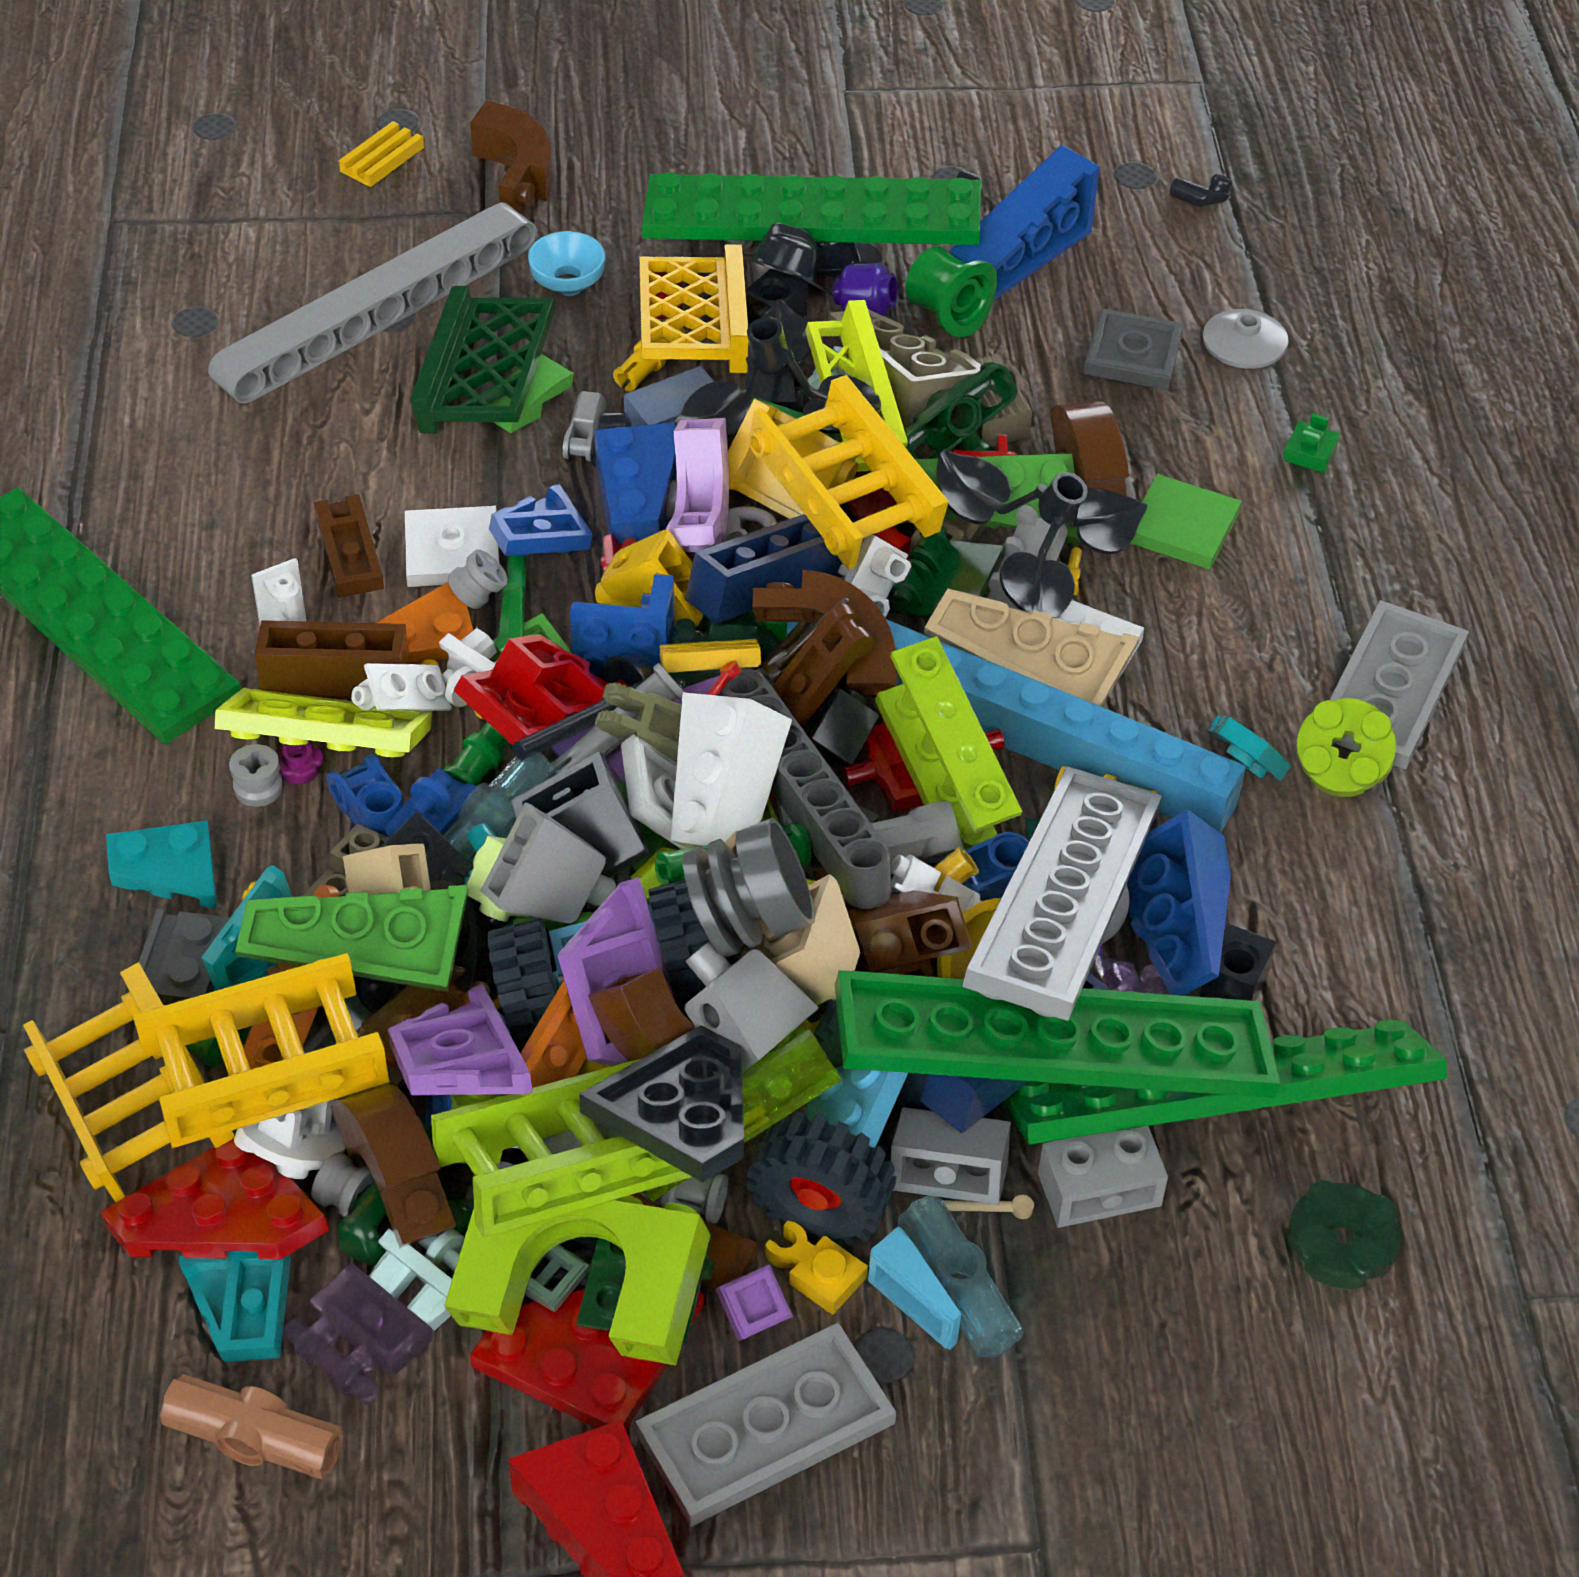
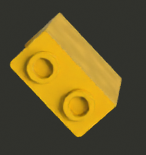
(755, 479)

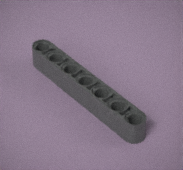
(818, 800)

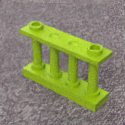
(945, 742)
(548, 1181)

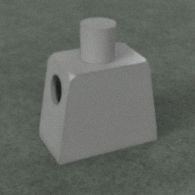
(546, 870)
(746, 1001)

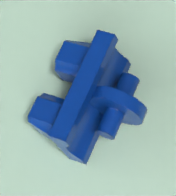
(436, 799)

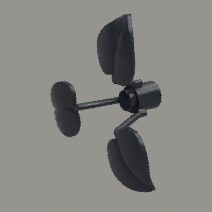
(772, 342)
(1102, 519)

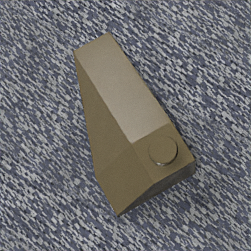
(915, 365)

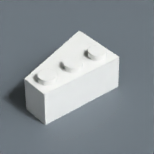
(724, 766)

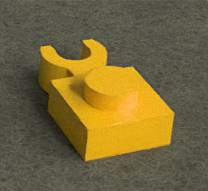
(820, 1271)

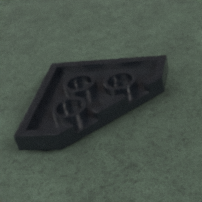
(678, 1103)

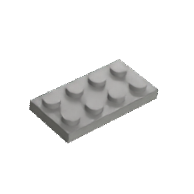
(1401, 672)
(764, 1423)

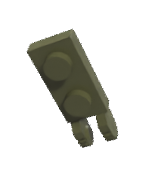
(655, 722)

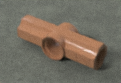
(252, 1426)

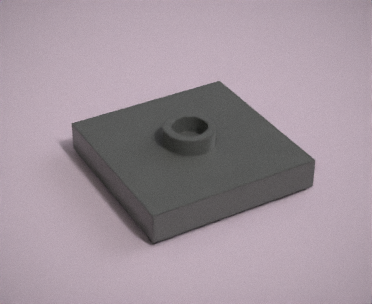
(1134, 349)

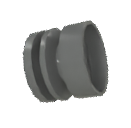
(736, 892)

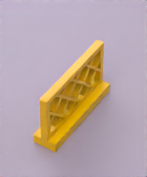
(725, 307)

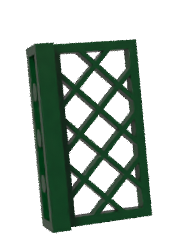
(450, 356)

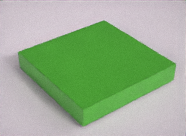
(1185, 521)

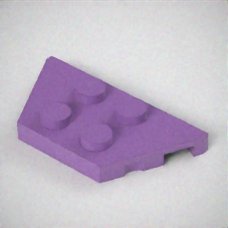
(608, 946)
(459, 1051)

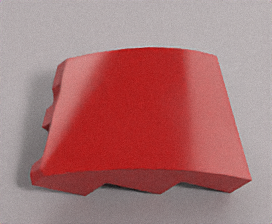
(531, 687)

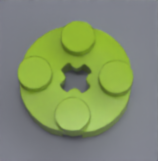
(1362, 769)

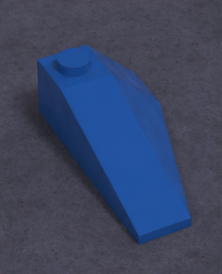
(1181, 900)

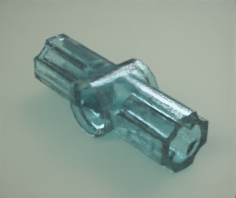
(493, 802)
(983, 1310)

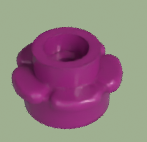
(299, 762)

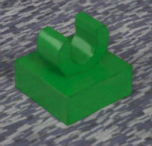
(1312, 444)

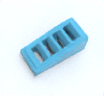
(911, 1285)

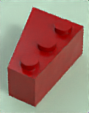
(596, 1504)

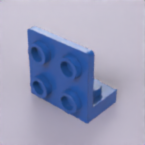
(612, 630)

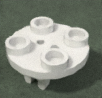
(294, 1140)

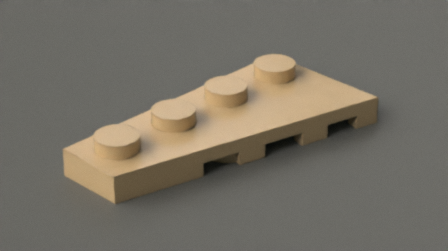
(1034, 644)

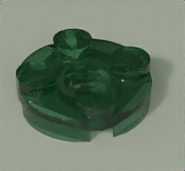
(1350, 1207)

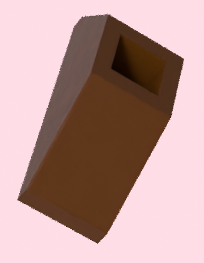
(909, 930)

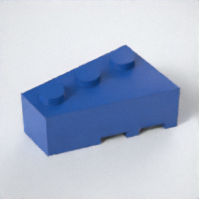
(635, 478)

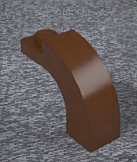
(522, 145)
(1095, 444)
(818, 595)
(639, 1013)
(400, 1157)

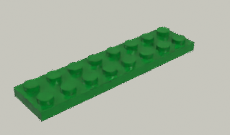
(824, 207)
(105, 623)
(1107, 1042)
(1308, 1070)

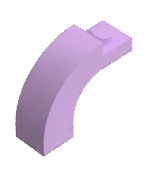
(701, 484)

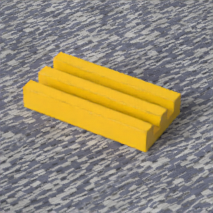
(377, 151)
(709, 655)

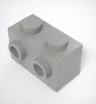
(944, 1163)
(1102, 1175)

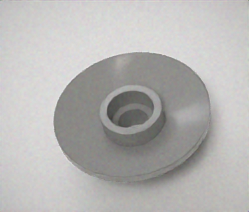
(1245, 338)

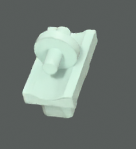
(401, 1265)

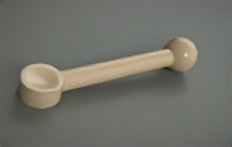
(1021, 1206)

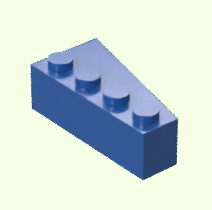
(1037, 219)

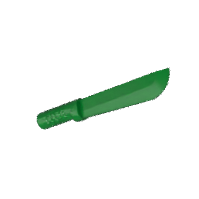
(512, 608)

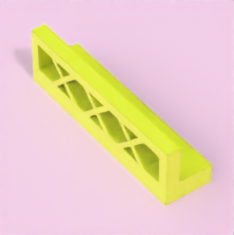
(862, 361)

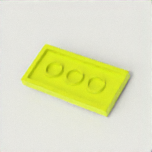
(321, 719)

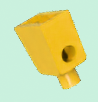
(634, 569)

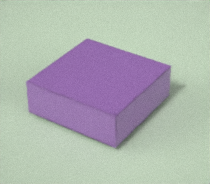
(753, 1302)

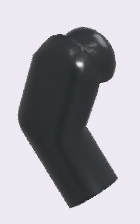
(1202, 195)

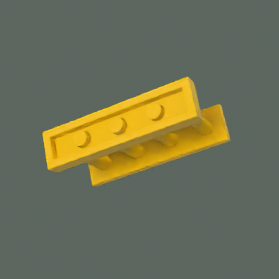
(867, 439)
(44, 1058)
(272, 1089)

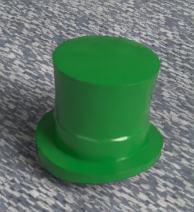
(952, 289)

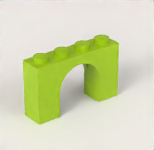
(662, 1271)

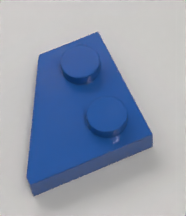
(540, 526)

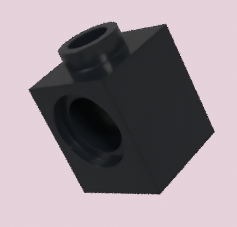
(775, 286)
(841, 726)
(1243, 965)

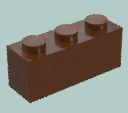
(324, 656)

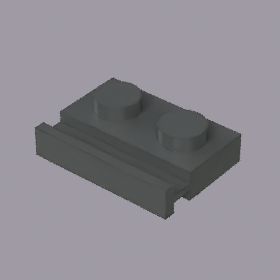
(175, 952)

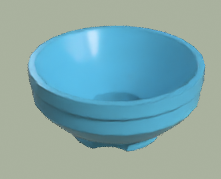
(566, 254)

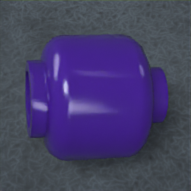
(868, 283)

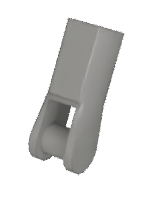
(585, 420)

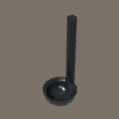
(622, 667)

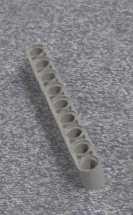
(371, 303)

